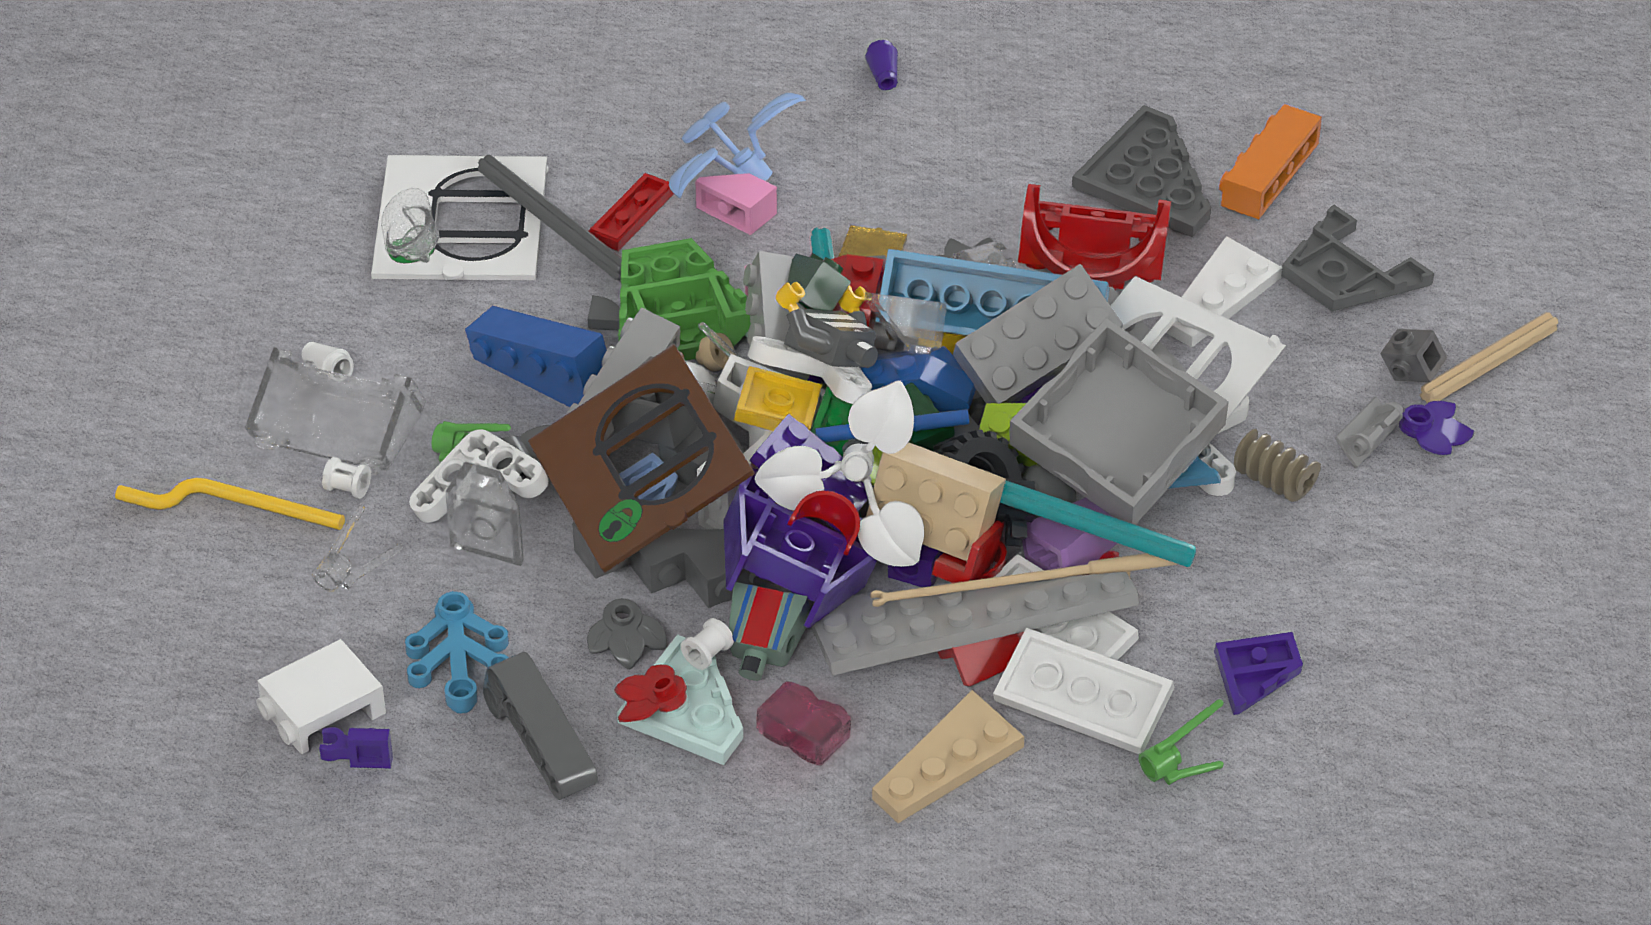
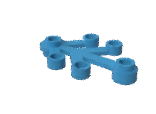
(454, 612)

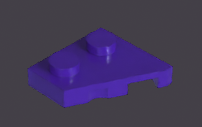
(1256, 667)

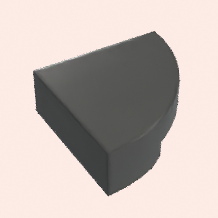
(603, 314)

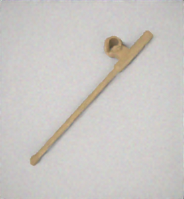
(1109, 565)

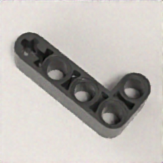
(520, 693)

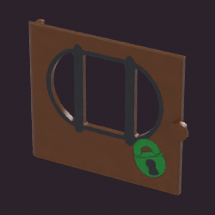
(591, 488)

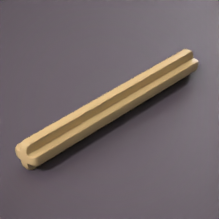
(1489, 358)

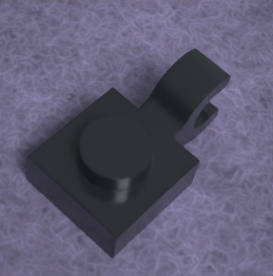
(1015, 518)

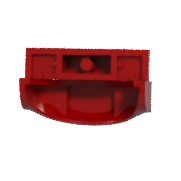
(1094, 239)

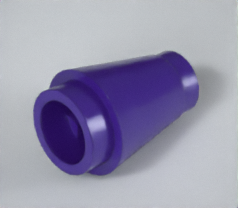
(883, 63)

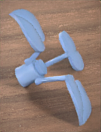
(745, 160)

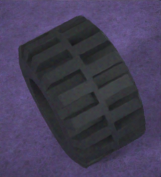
(983, 452)

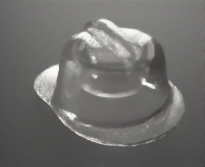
(409, 226)

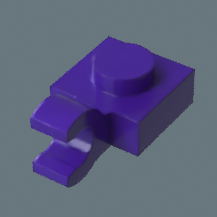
(362, 747)

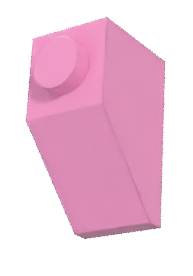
(737, 200)

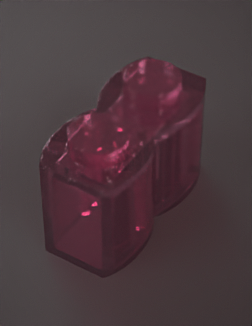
(803, 723)

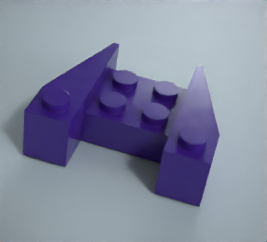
(798, 557)

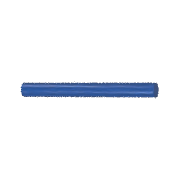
(921, 422)

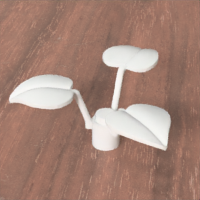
(884, 421)

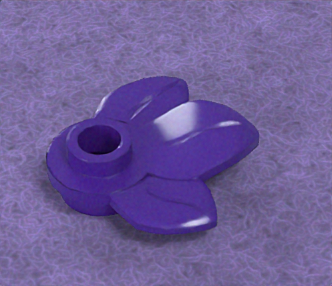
(1435, 427)

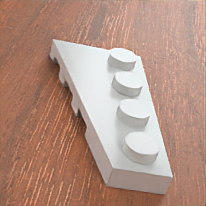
(1227, 285)
(1098, 633)

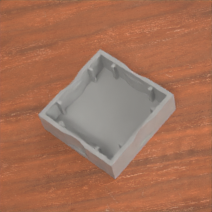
(1118, 423)

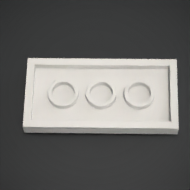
(1083, 691)

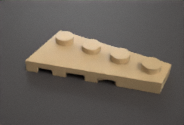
(951, 754)

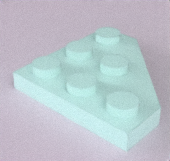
(705, 720)

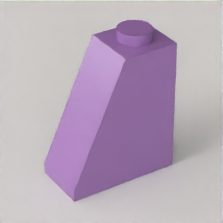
(1060, 546)

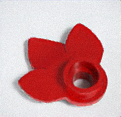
(651, 692)

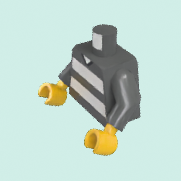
(829, 335)

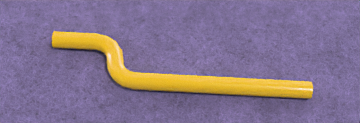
(231, 493)

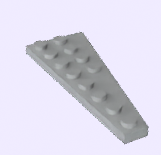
(866, 635)

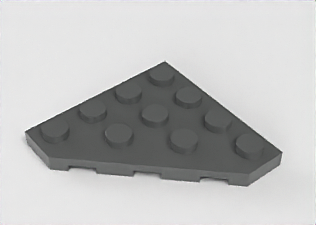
(1147, 165)

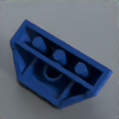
(932, 374)

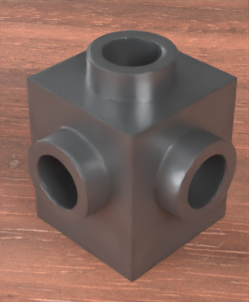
(1413, 355)

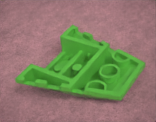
(684, 288)

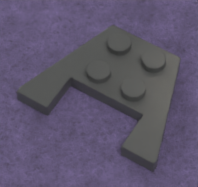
(1341, 276)

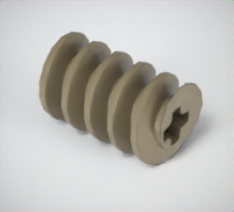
(1274, 467)

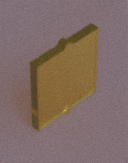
(871, 242)

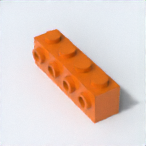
(1270, 161)

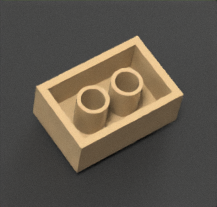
(950, 496)

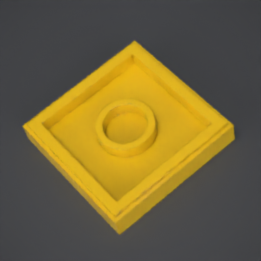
(772, 396)

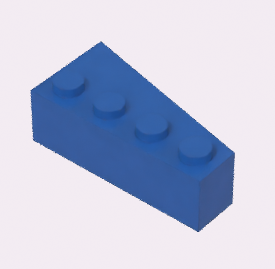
(537, 352)

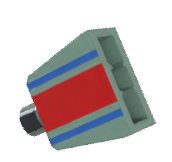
(765, 627)

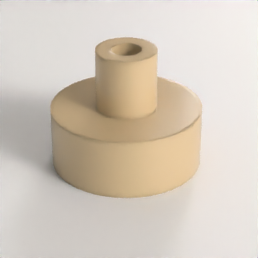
(711, 355)

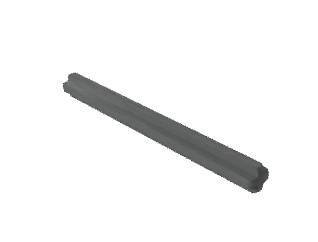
(551, 215)

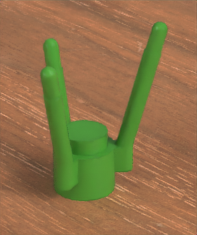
(448, 434)
(1163, 758)

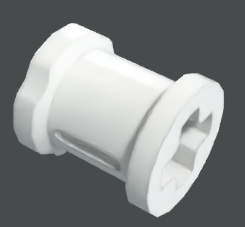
(346, 477)
(707, 643)

